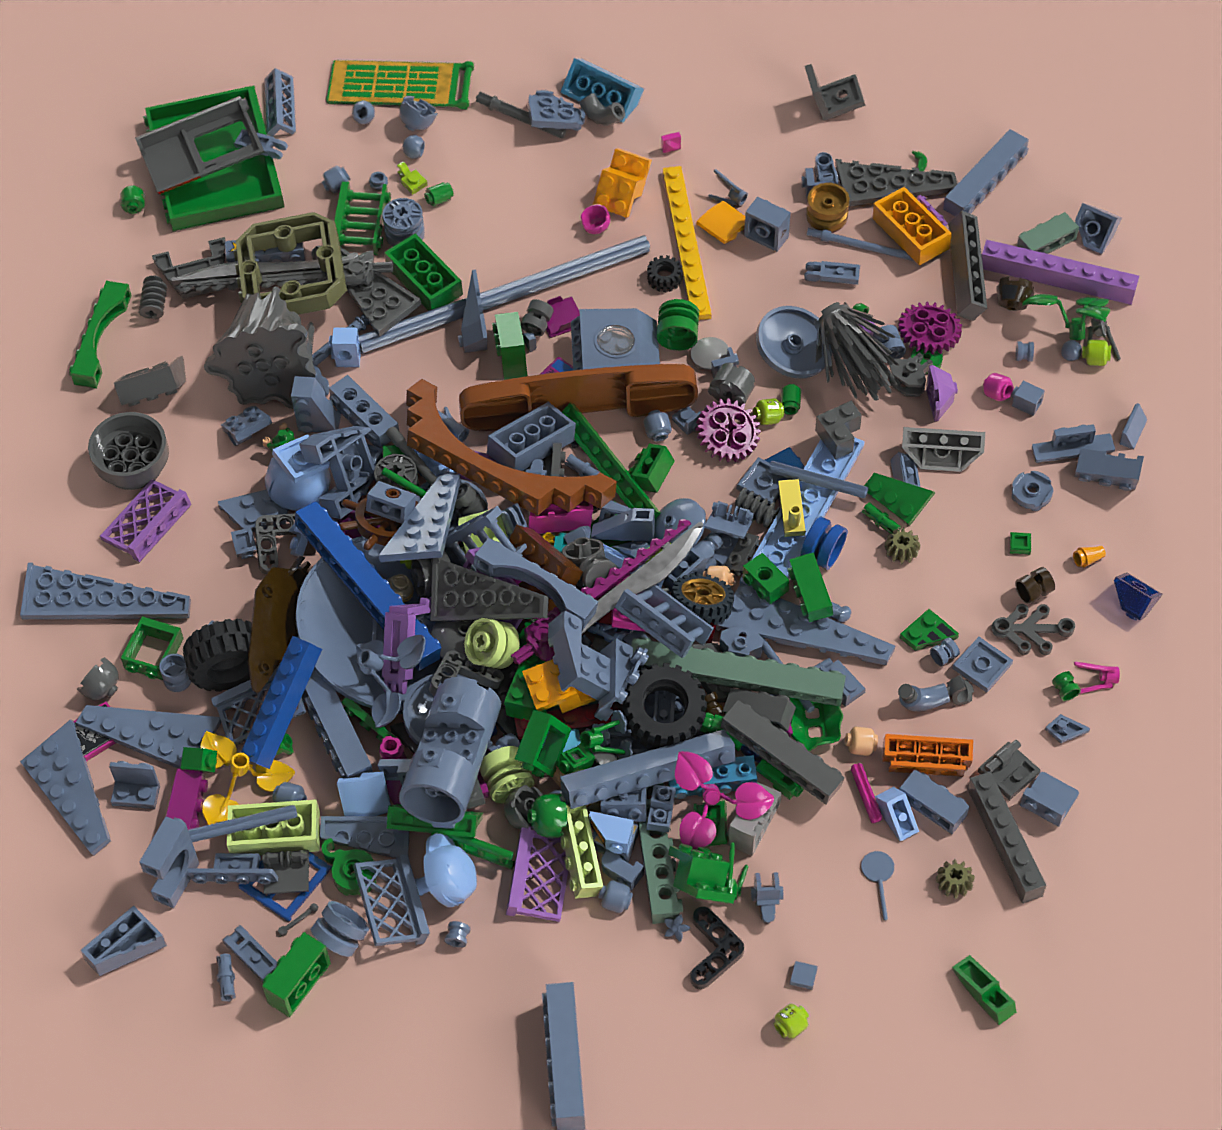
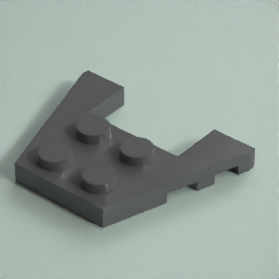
(165, 265)

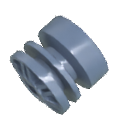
(402, 219)

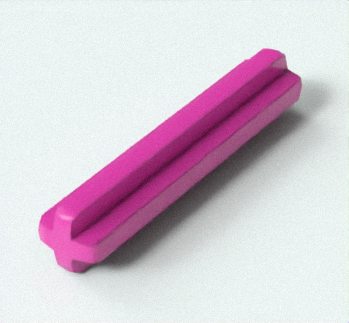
(866, 793)

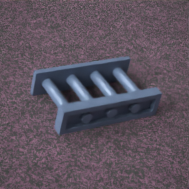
(476, 527)
(664, 619)

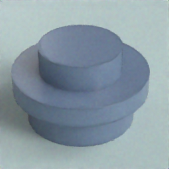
(377, 180)

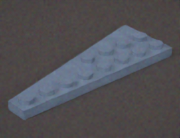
(74, 596)
(787, 626)

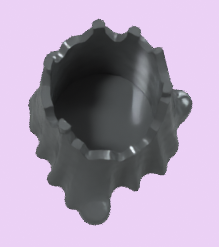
(263, 351)

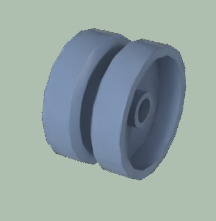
(340, 928)

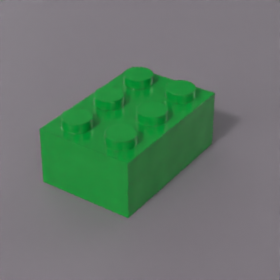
(296, 974)

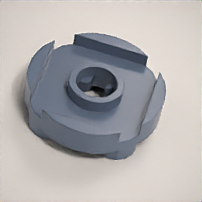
(1030, 500)

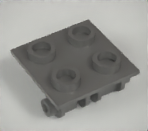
(291, 869)

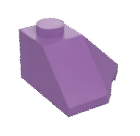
(940, 391)

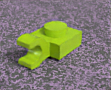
(413, 180)

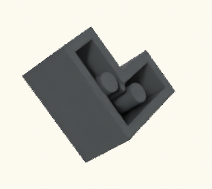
(836, 428)

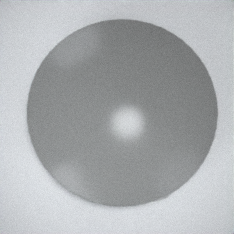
(708, 350)

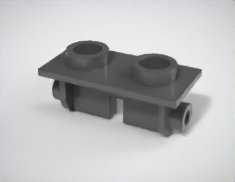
(742, 550)

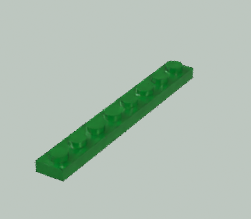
(607, 462)

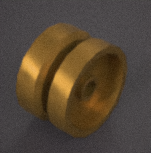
(827, 207)

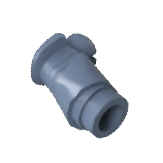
(841, 613)

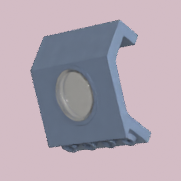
(613, 338)

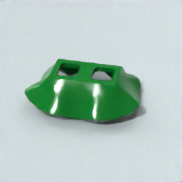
(829, 721)

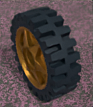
(704, 597)

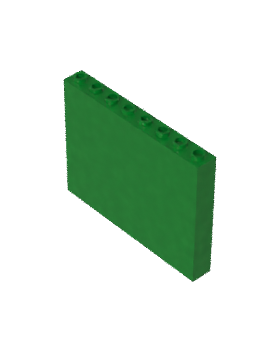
(228, 193)

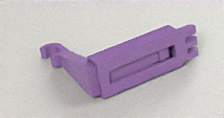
(399, 626)

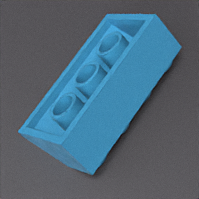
(609, 88)

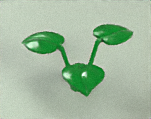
(1091, 307)

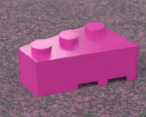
(557, 519)

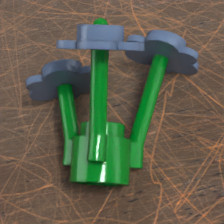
(599, 736)

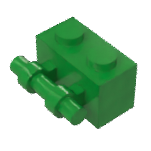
(652, 467)

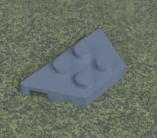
(247, 508)

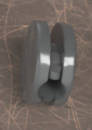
(593, 568)

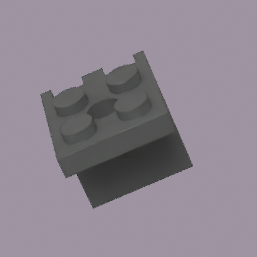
(828, 95)

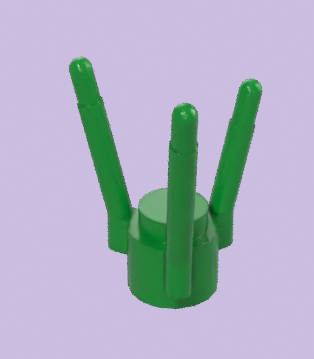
(731, 883)

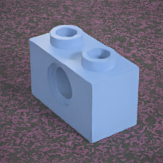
(345, 347)

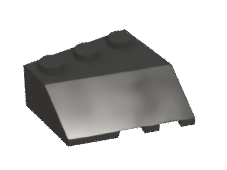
(150, 382)

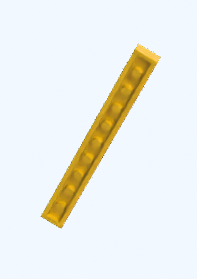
(686, 240)

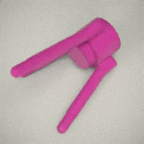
(1108, 674)

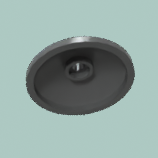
(450, 635)

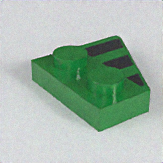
(927, 631)

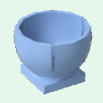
(292, 480)

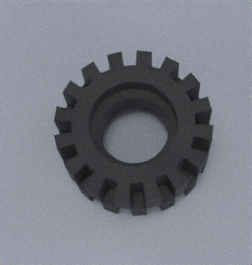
(664, 264)

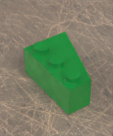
(510, 345)

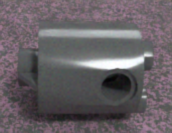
(582, 549)

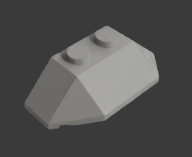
(943, 448)

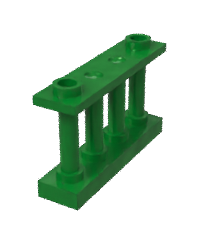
(344, 209)

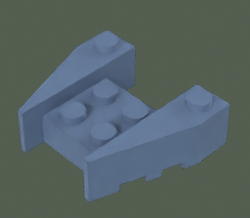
(349, 464)
(585, 669)

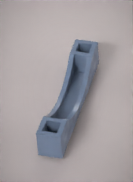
(499, 561)

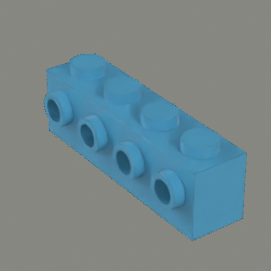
(725, 777)

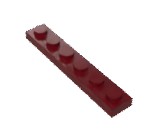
(577, 718)

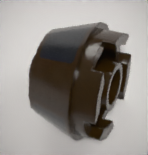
(1013, 293)

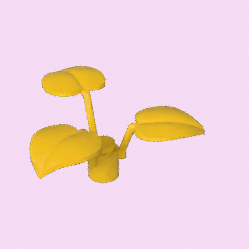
(216, 806)

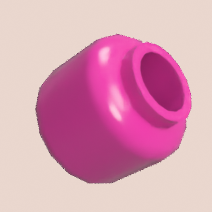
(998, 387)

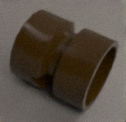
(1035, 585)

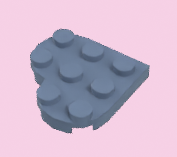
(553, 112)

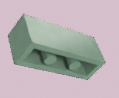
(1049, 235)

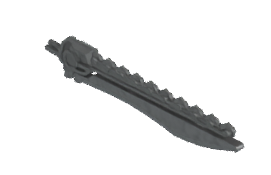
(357, 270)

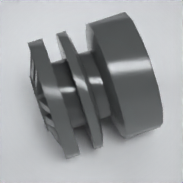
(400, 465)

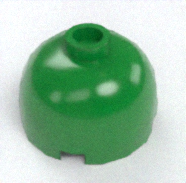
(548, 815)

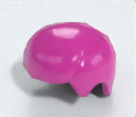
(595, 219)

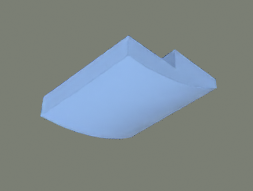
(364, 795)

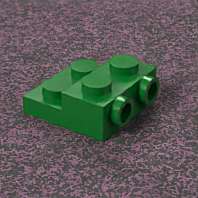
(780, 781)

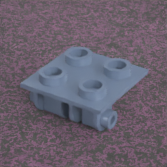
(729, 523)

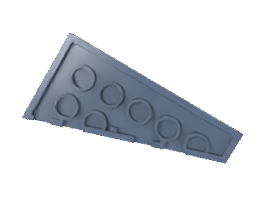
(427, 526)
(66, 781)

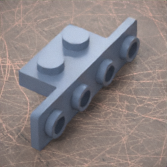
(1069, 441)
(234, 868)

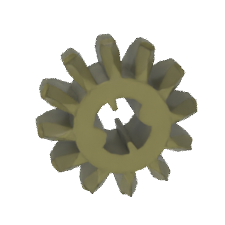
(902, 545)
(955, 871)

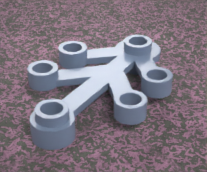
(638, 658)

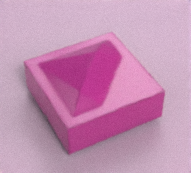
(671, 142)

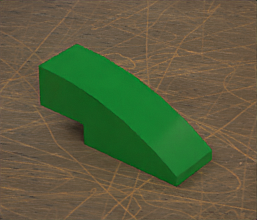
(985, 989)

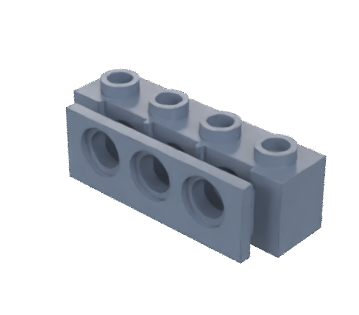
(361, 410)

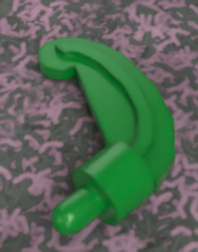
(922, 160)

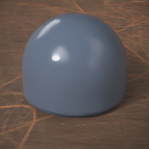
(1071, 350)

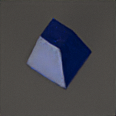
(1135, 596)

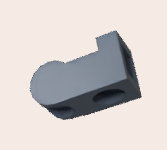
(621, 870)

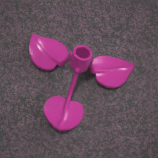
(693, 771)

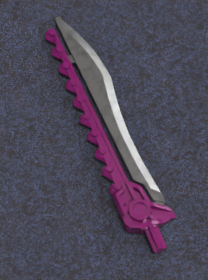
(645, 577)

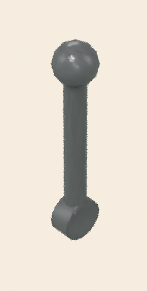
(283, 930)

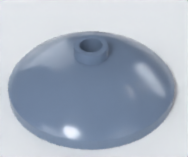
(675, 511)

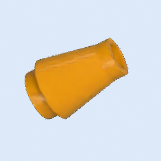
(1087, 555)

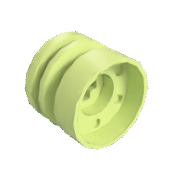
(504, 773)

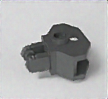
(911, 374)

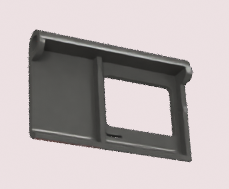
(174, 156)

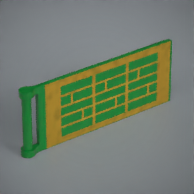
(391, 81)

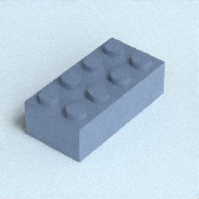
(530, 437)

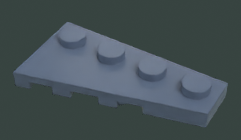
(365, 834)

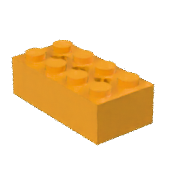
(911, 226)

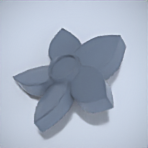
(676, 927)

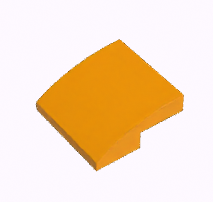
(722, 222)

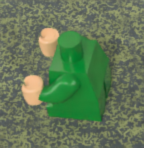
(284, 436)

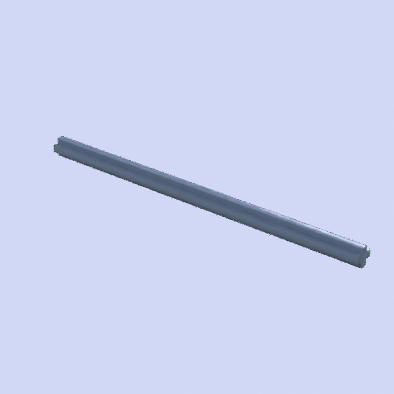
(508, 292)

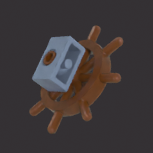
(388, 508)

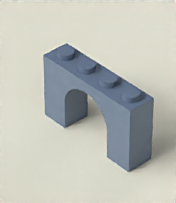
(168, 860)

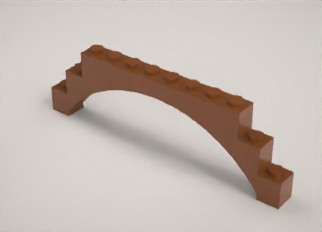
(529, 490)

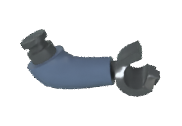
(931, 697)

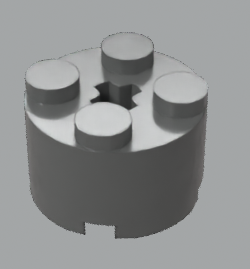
(732, 384)

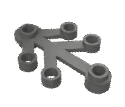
(1031, 629)

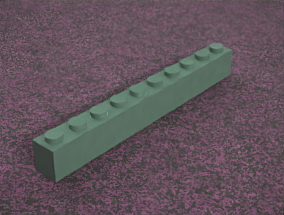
(750, 673)

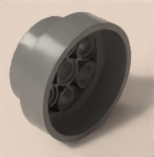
(128, 438)

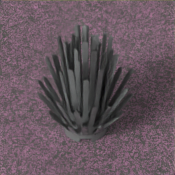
(857, 348)

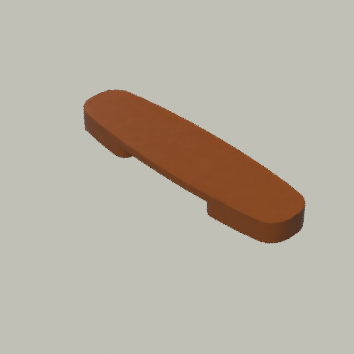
(591, 390)

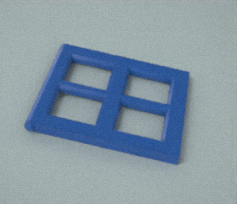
(266, 900)

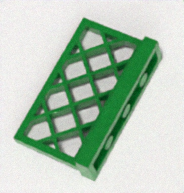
(400, 819)

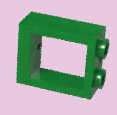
(155, 629)
(534, 739)

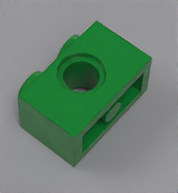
(762, 568)

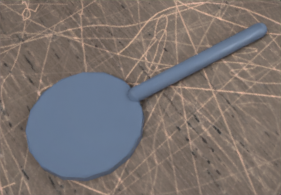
(878, 868)

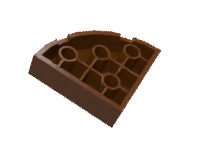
(547, 558)

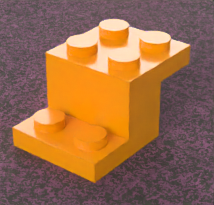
(622, 182)
(546, 690)

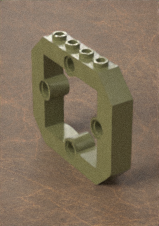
(285, 235)

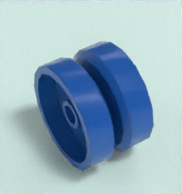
(825, 542)

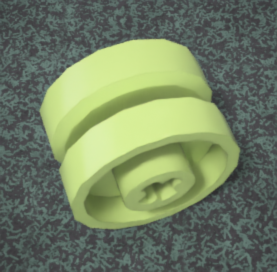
(491, 643)

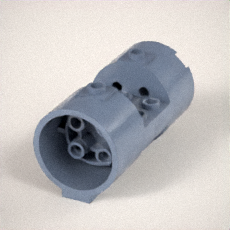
(450, 752)

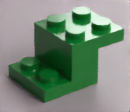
(701, 873)

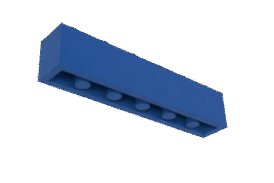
(281, 702)

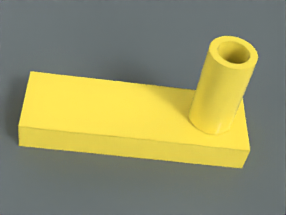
(791, 508)

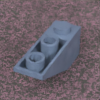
(631, 525)

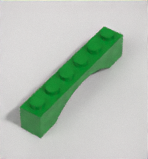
(112, 302)

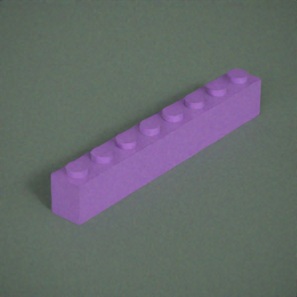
(1059, 272)

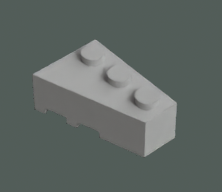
(749, 832)

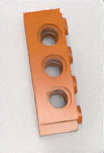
(906, 751)

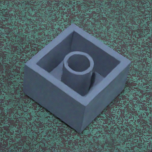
(767, 224)

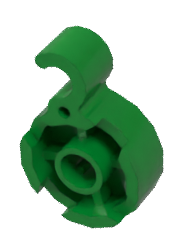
(343, 866)

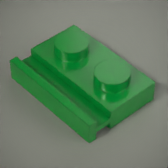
(718, 815)

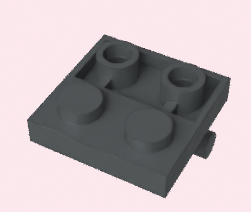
(1010, 769)

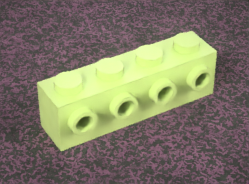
(581, 854)

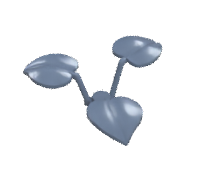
(371, 659)

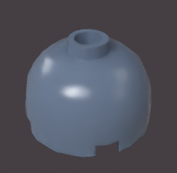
(416, 114)

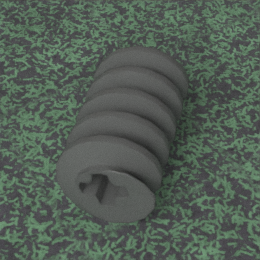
(152, 297)
(762, 512)

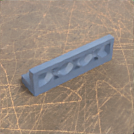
(275, 100)

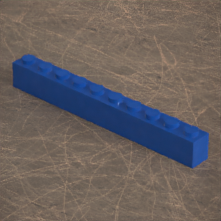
(357, 572)

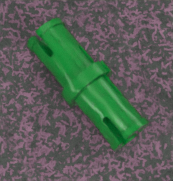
(881, 519)

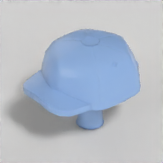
(448, 872)

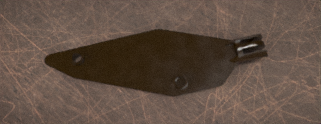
(274, 620)

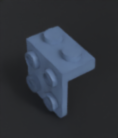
(1049, 798)

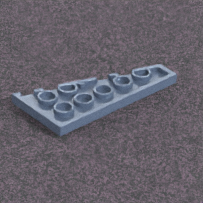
(149, 732)

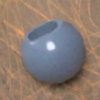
(363, 112)
(413, 146)

